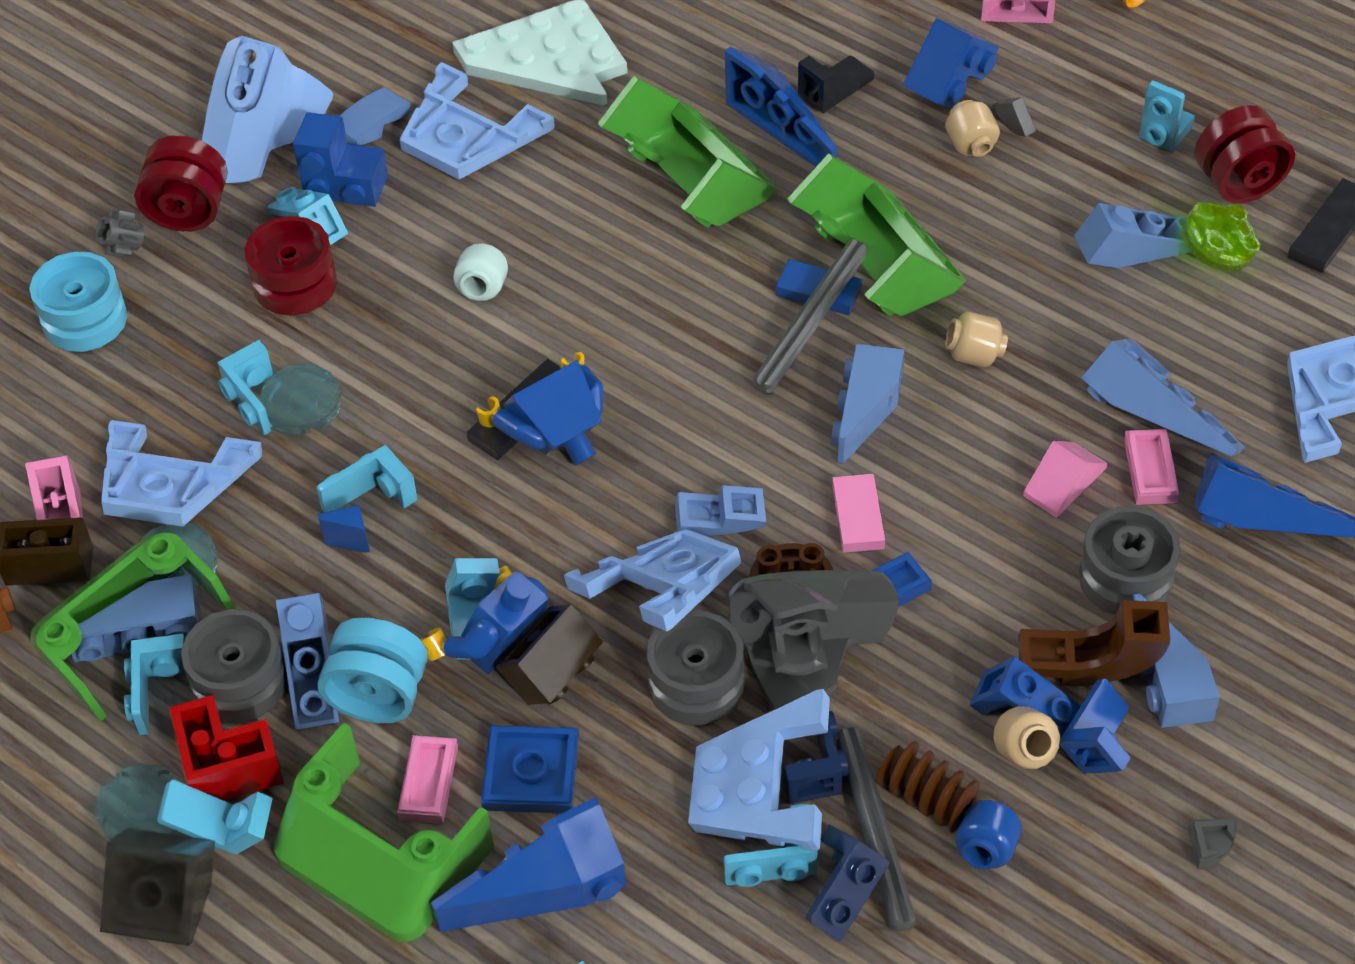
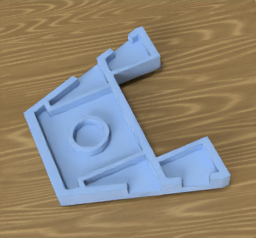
(459, 138)
(1321, 390)
(162, 486)
(677, 566)
(741, 776)

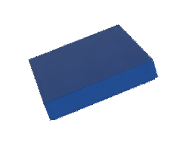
(530, 769)

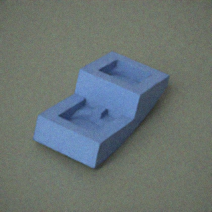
(368, 116)
(730, 512)

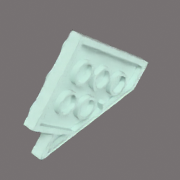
(549, 52)

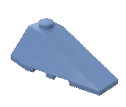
(1138, 384)

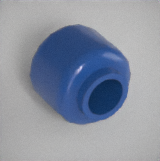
(988, 834)

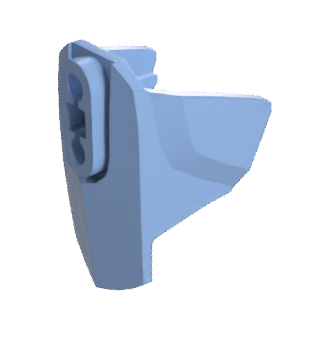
(257, 105)

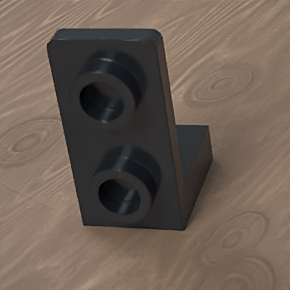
(827, 86)

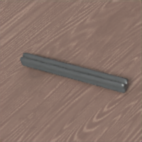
(809, 316)
(876, 829)

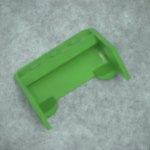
(690, 150)
(900, 253)
(148, 560)
(359, 869)

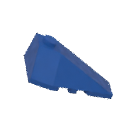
(773, 105)
(1245, 500)
(556, 872)

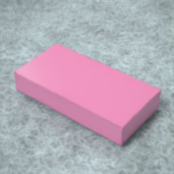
(1151, 466)
(858, 513)
(427, 779)

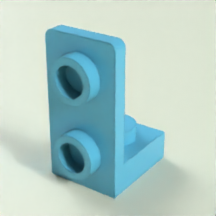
(1163, 118)
(310, 205)
(239, 373)
(371, 470)
(466, 587)
(149, 658)
(210, 818)
(785, 863)

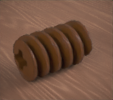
(927, 785)

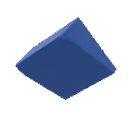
(344, 529)

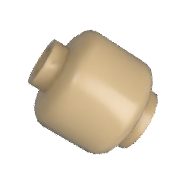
(972, 128)
(976, 339)
(1026, 737)

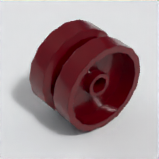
(1244, 154)
(181, 183)
(291, 265)

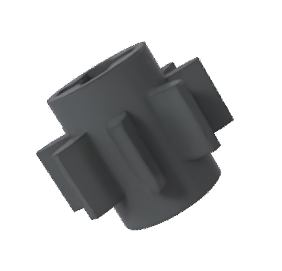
(119, 233)

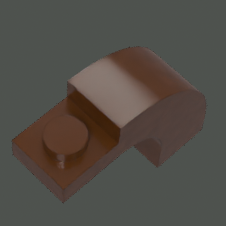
(1111, 651)

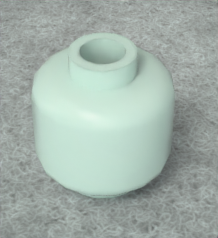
(480, 272)

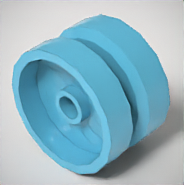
(78, 301)
(372, 670)

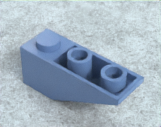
(1129, 236)
(870, 398)
(150, 611)
(305, 651)
(1181, 683)

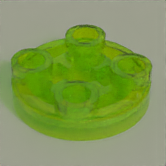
(1220, 236)

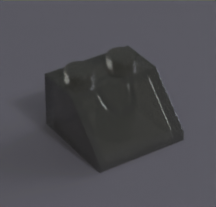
(156, 885)

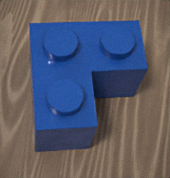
(947, 62)
(333, 166)

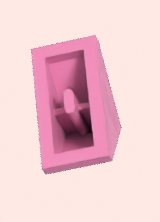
(1018, 11)
(1062, 476)
(54, 488)

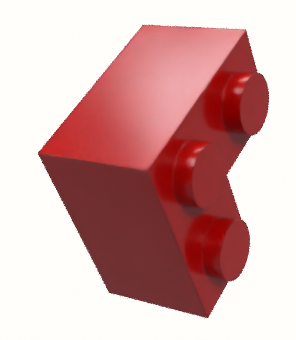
(224, 760)

